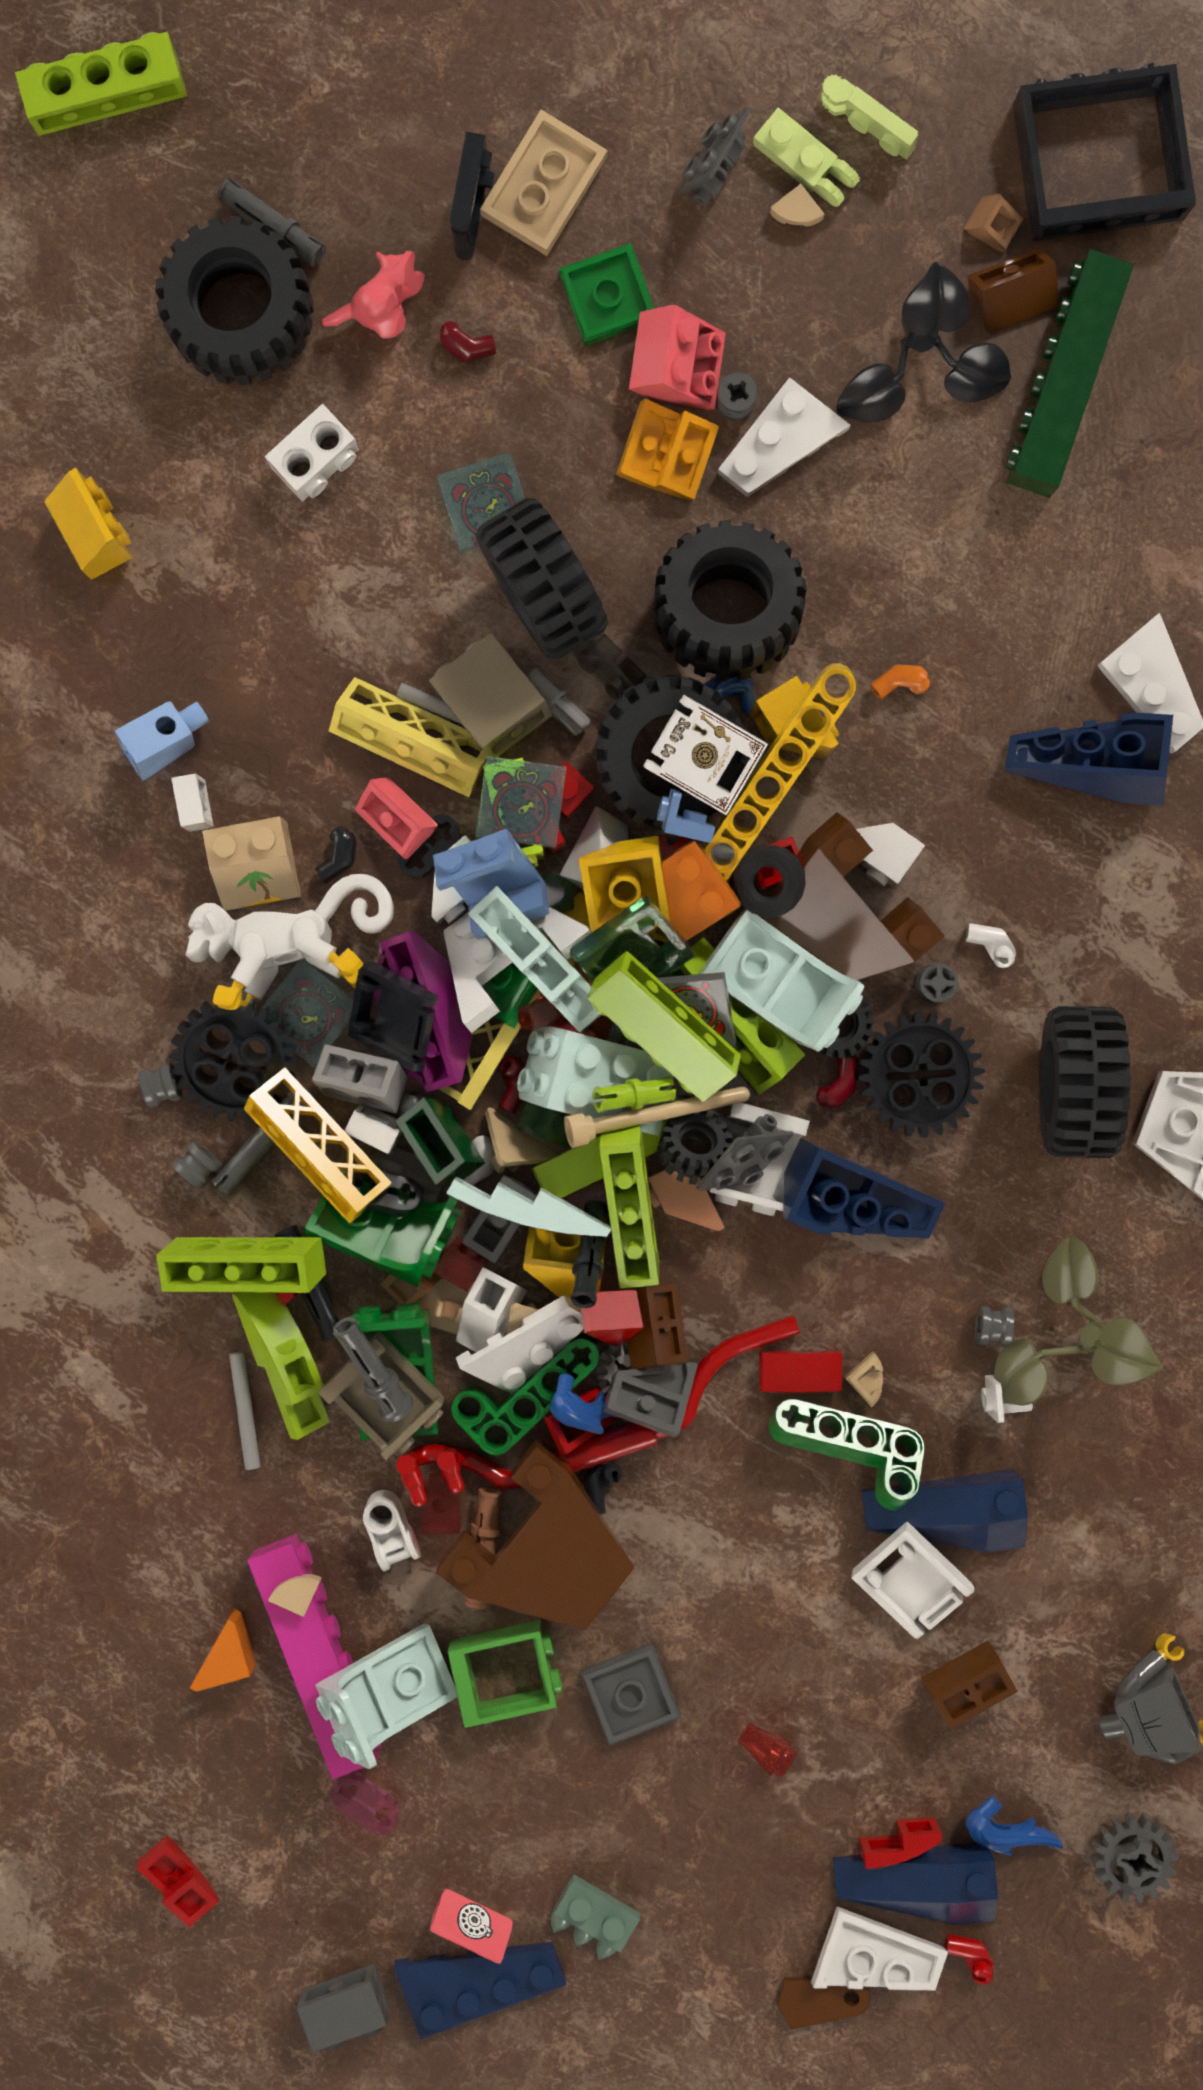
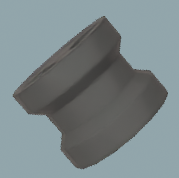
(733, 405)
(944, 982)
(159, 1085)
(197, 1164)
(994, 1326)

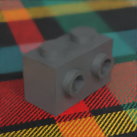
(343, 2008)

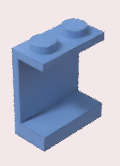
(492, 862)

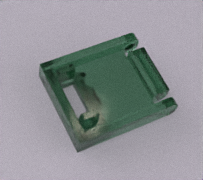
(630, 933)

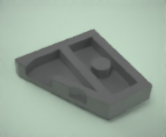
(652, 1396)

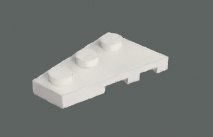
(783, 434)
(1153, 681)
(519, 1355)
(876, 1955)

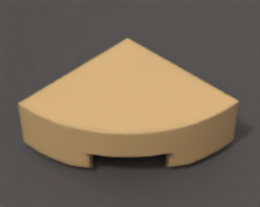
(797, 208)
(867, 1378)
(296, 1593)

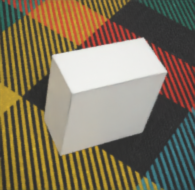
(192, 802)
(374, 1128)

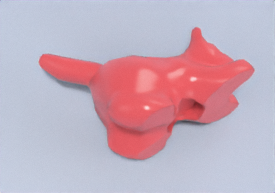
(380, 300)

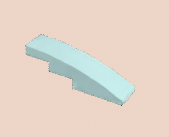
(536, 957)
(544, 1212)

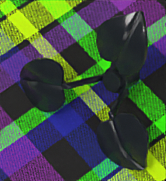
(932, 306)

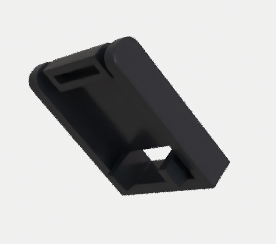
(470, 193)
(402, 1018)

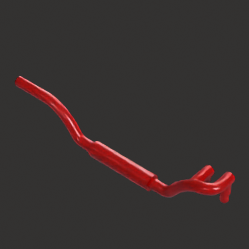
(596, 1449)

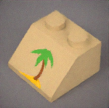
(252, 863)

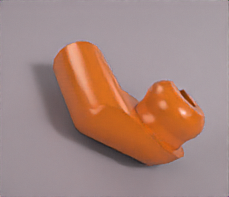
(901, 675)

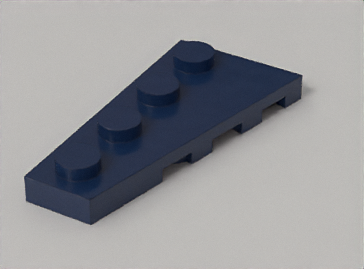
(469, 1986)

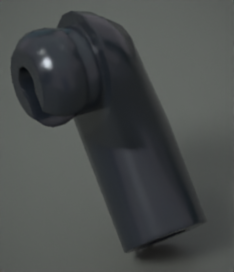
(342, 854)
(600, 1480)

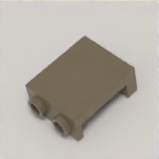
(490, 696)
(348, 1392)

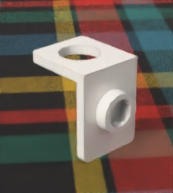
(993, 1401)

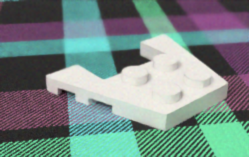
(478, 960)
(1173, 1127)

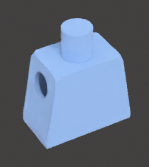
(148, 746)

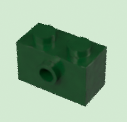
(439, 1141)

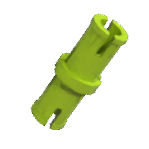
(633, 1094)

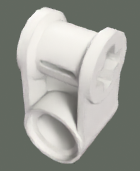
(390, 1537)

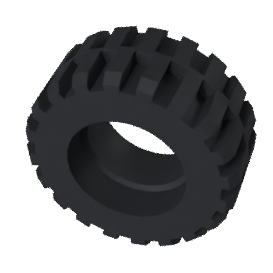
(225, 251)
(737, 555)
(542, 578)
(619, 733)
(1084, 1082)

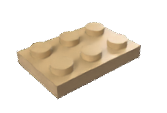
(543, 182)

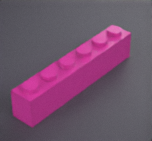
(306, 1641)

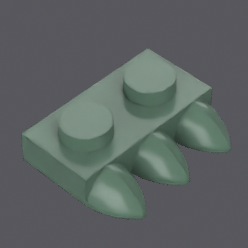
(594, 1916)

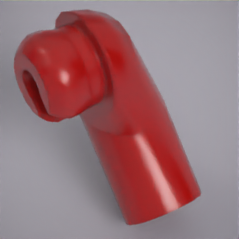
(975, 1955)

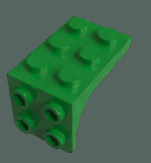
(391, 1243)
(410, 1333)

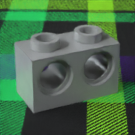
(360, 1078)

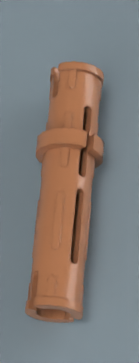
(486, 1527)

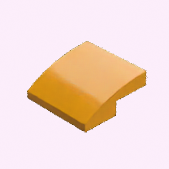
(667, 450)

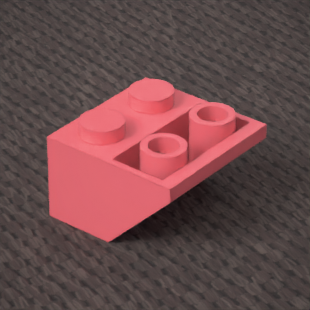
(677, 358)

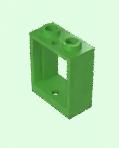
(510, 1706)

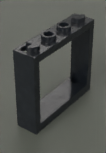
(1118, 213)

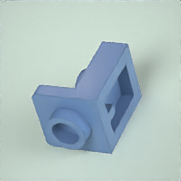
(690, 824)

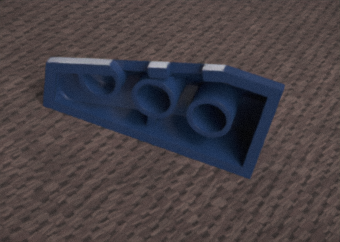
(1109, 759)
(843, 1196)
(964, 1511)
(942, 1884)

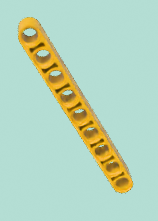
(783, 771)

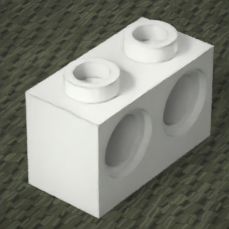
(304, 446)

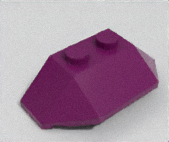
(450, 1038)

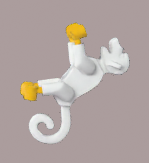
(278, 938)

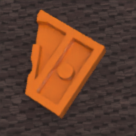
(695, 890)

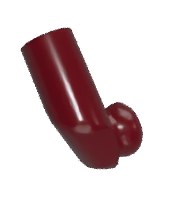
(464, 346)
(510, 1069)
(842, 1087)

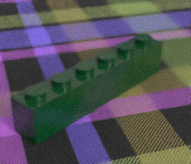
(1069, 373)

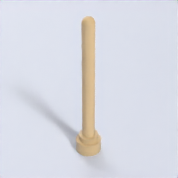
(583, 1128)

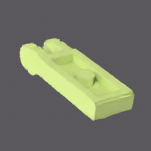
(868, 115)
(804, 157)

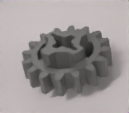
(1143, 1871)

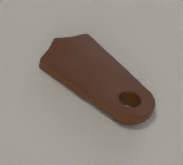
(812, 2006)

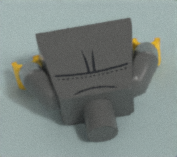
(1155, 1709)

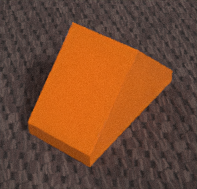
(229, 1657)

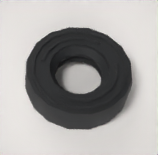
(792, 878)

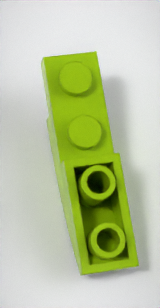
(286, 1358)

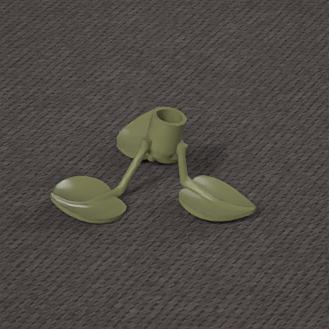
(1119, 1348)

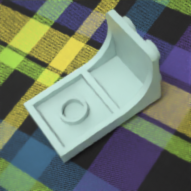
(783, 982)
(569, 1065)
(384, 1693)

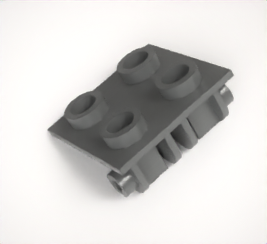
(721, 149)
(747, 1155)

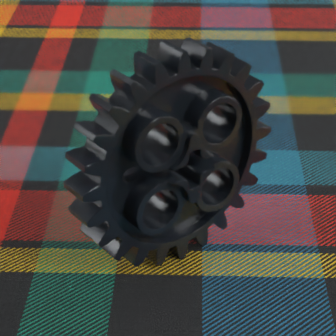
(242, 1027)
(918, 1040)

